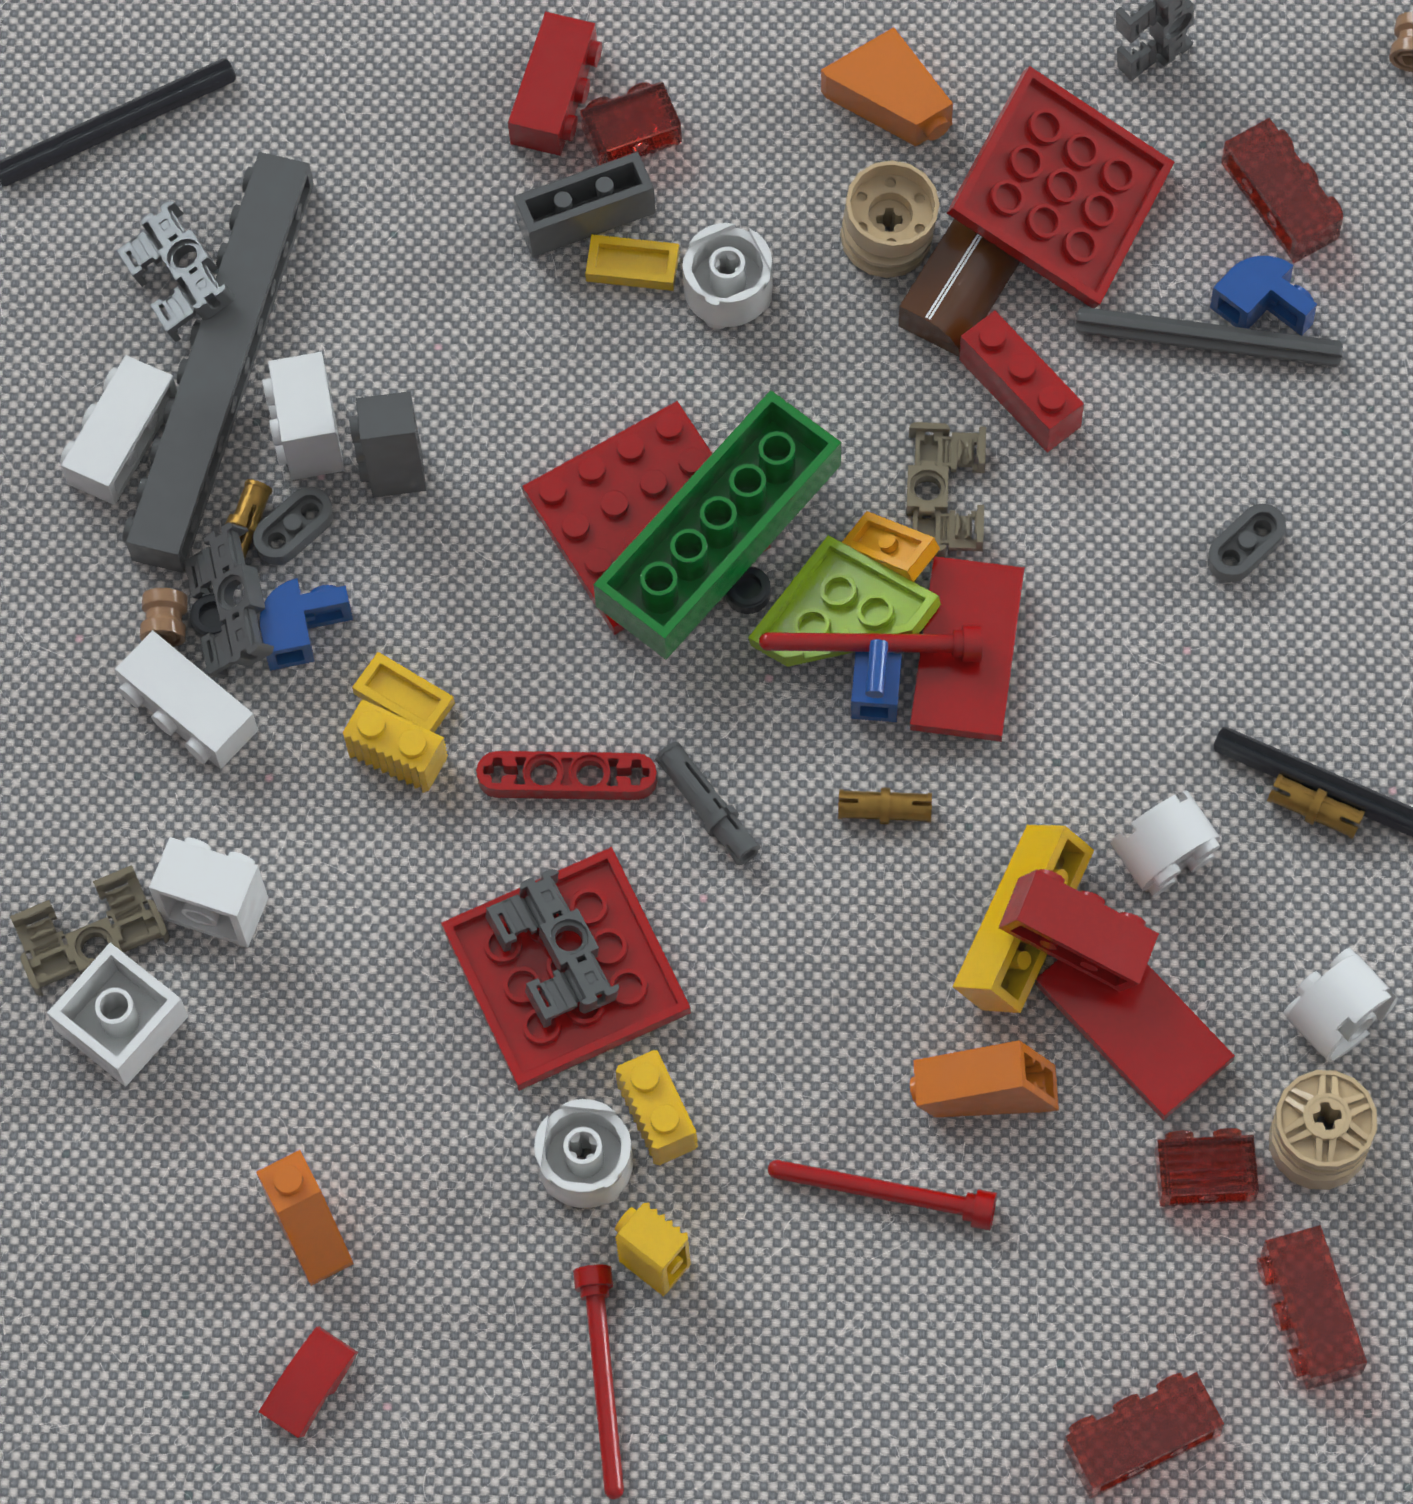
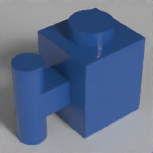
(876, 683)

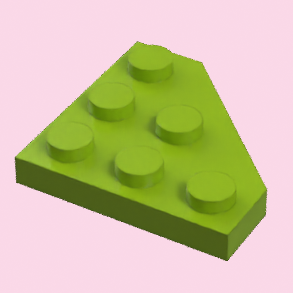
(844, 594)

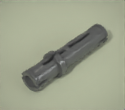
(719, 818)

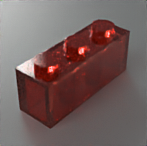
(1282, 189)
(1311, 1308)
(1142, 1433)

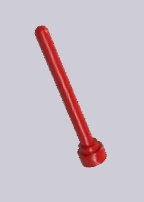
(961, 643)
(973, 1207)
(594, 1286)

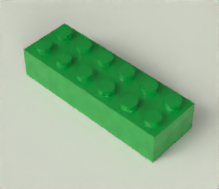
(717, 524)

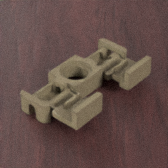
(932, 462)
(56, 961)

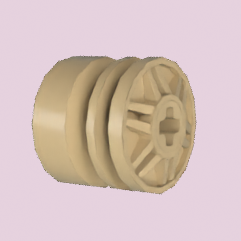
(893, 197)
(1309, 1151)

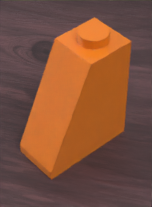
(890, 89)
(985, 1082)
(304, 1217)

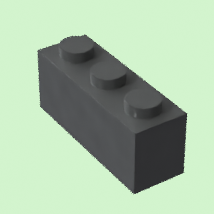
(584, 204)
(388, 444)

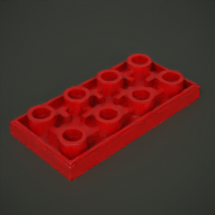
(960, 695)
(1141, 1033)

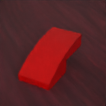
(308, 1382)

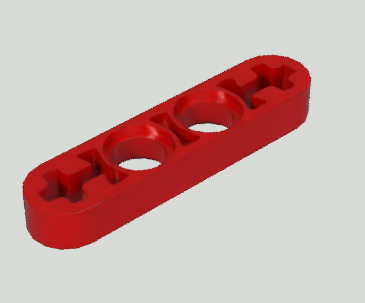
(567, 768)

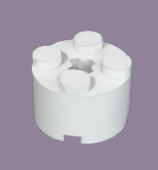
(727, 275)
(1167, 841)
(1340, 1005)
(604, 1171)

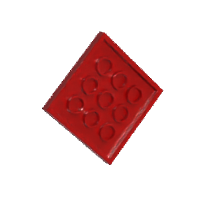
(1060, 187)
(615, 490)
(626, 953)

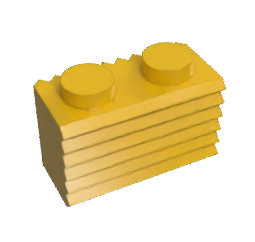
(395, 745)
(656, 1107)
(652, 1247)

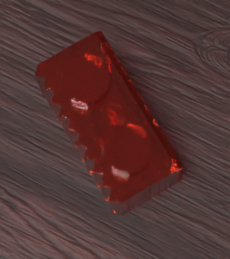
(631, 123)
(1206, 1168)

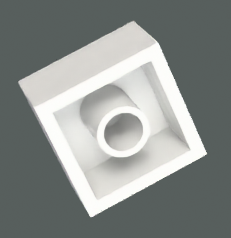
(303, 416)
(209, 890)
(117, 1014)

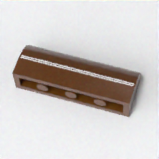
(955, 287)

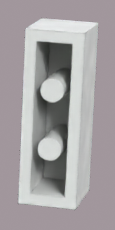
(118, 429)
(185, 701)

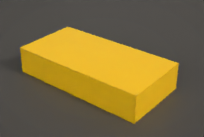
(632, 262)
(403, 693)

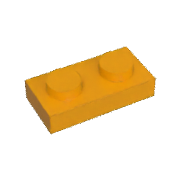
(892, 544)

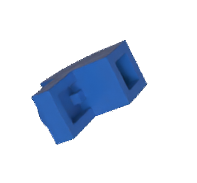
(1259, 286)
(292, 614)

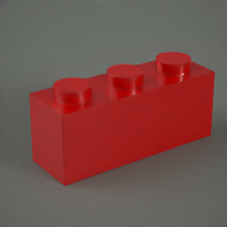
(554, 84)
(1021, 381)
(1079, 929)

